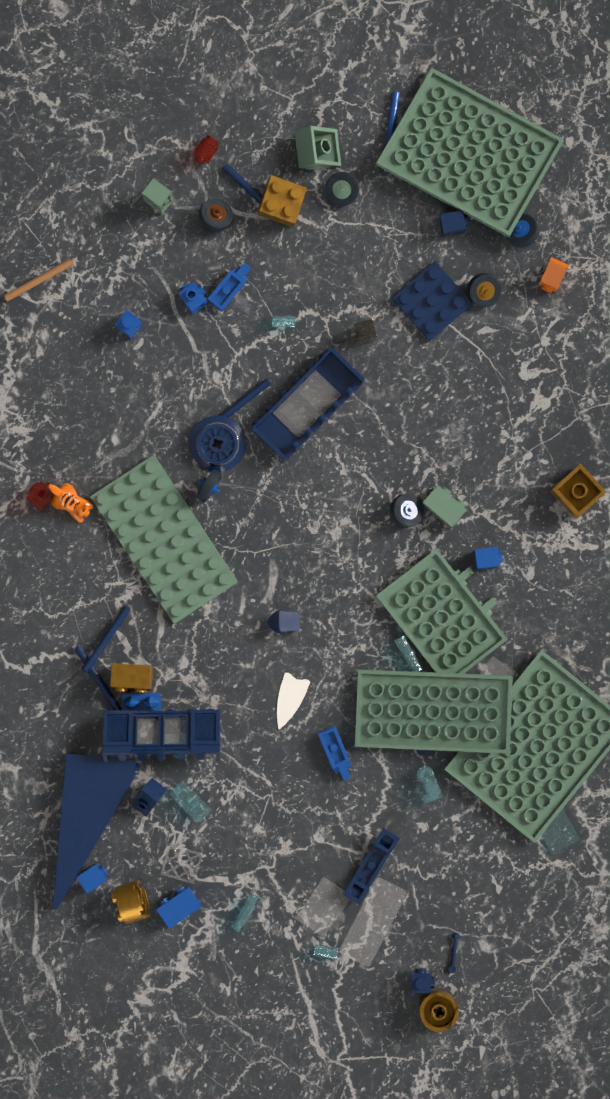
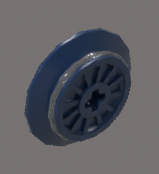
(203, 437)

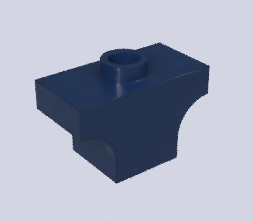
(149, 797)

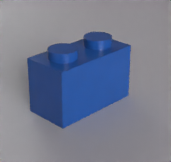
(178, 907)

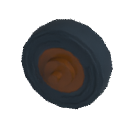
(215, 214)

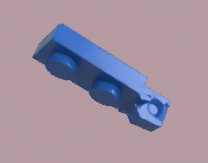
(229, 287)
(335, 751)

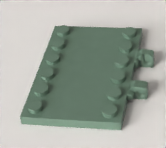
(442, 615)

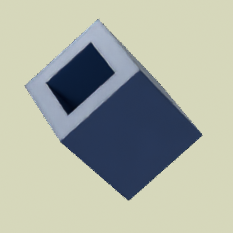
(453, 223)

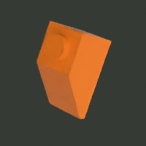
(553, 275)

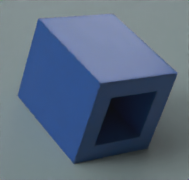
(129, 324)
(487, 558)
(93, 877)

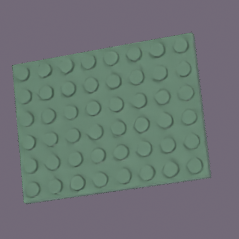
(470, 152)
(554, 746)

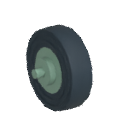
(342, 188)

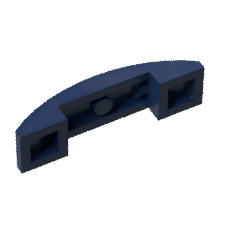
(371, 866)

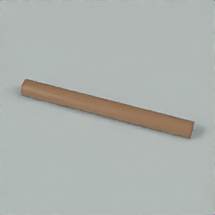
(38, 280)

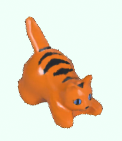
(67, 499)

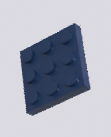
(432, 301)

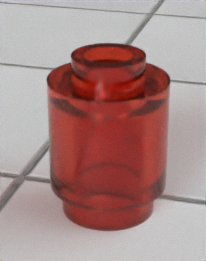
(206, 150)

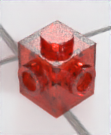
(40, 495)

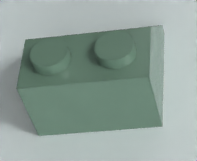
(317, 148)

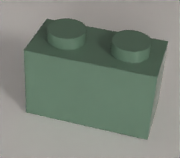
(157, 195)
(444, 506)

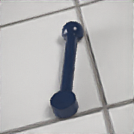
(456, 936)

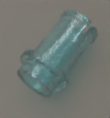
(283, 321)
(326, 952)

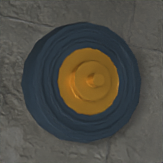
(484, 290)

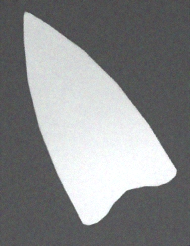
(290, 697)

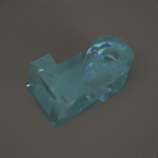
(429, 782)

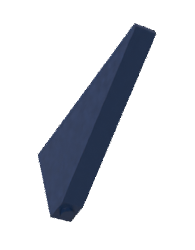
(88, 803)

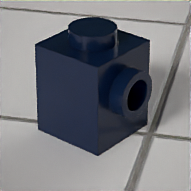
(421, 981)

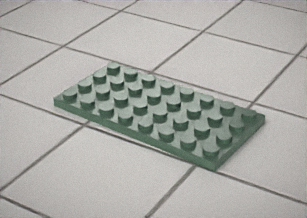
(164, 539)
(433, 711)

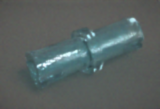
(408, 654)
(245, 913)

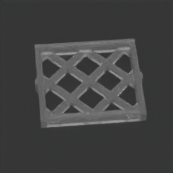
(167, 859)

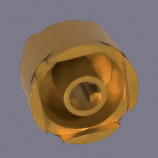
(131, 902)
(442, 1021)

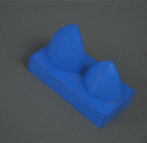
(141, 701)

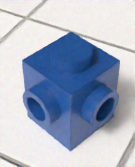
(193, 297)

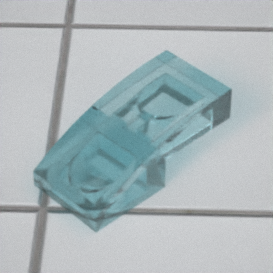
(190, 802)

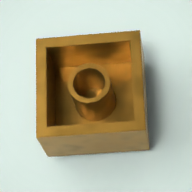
(281, 201)
(578, 491)
(131, 676)

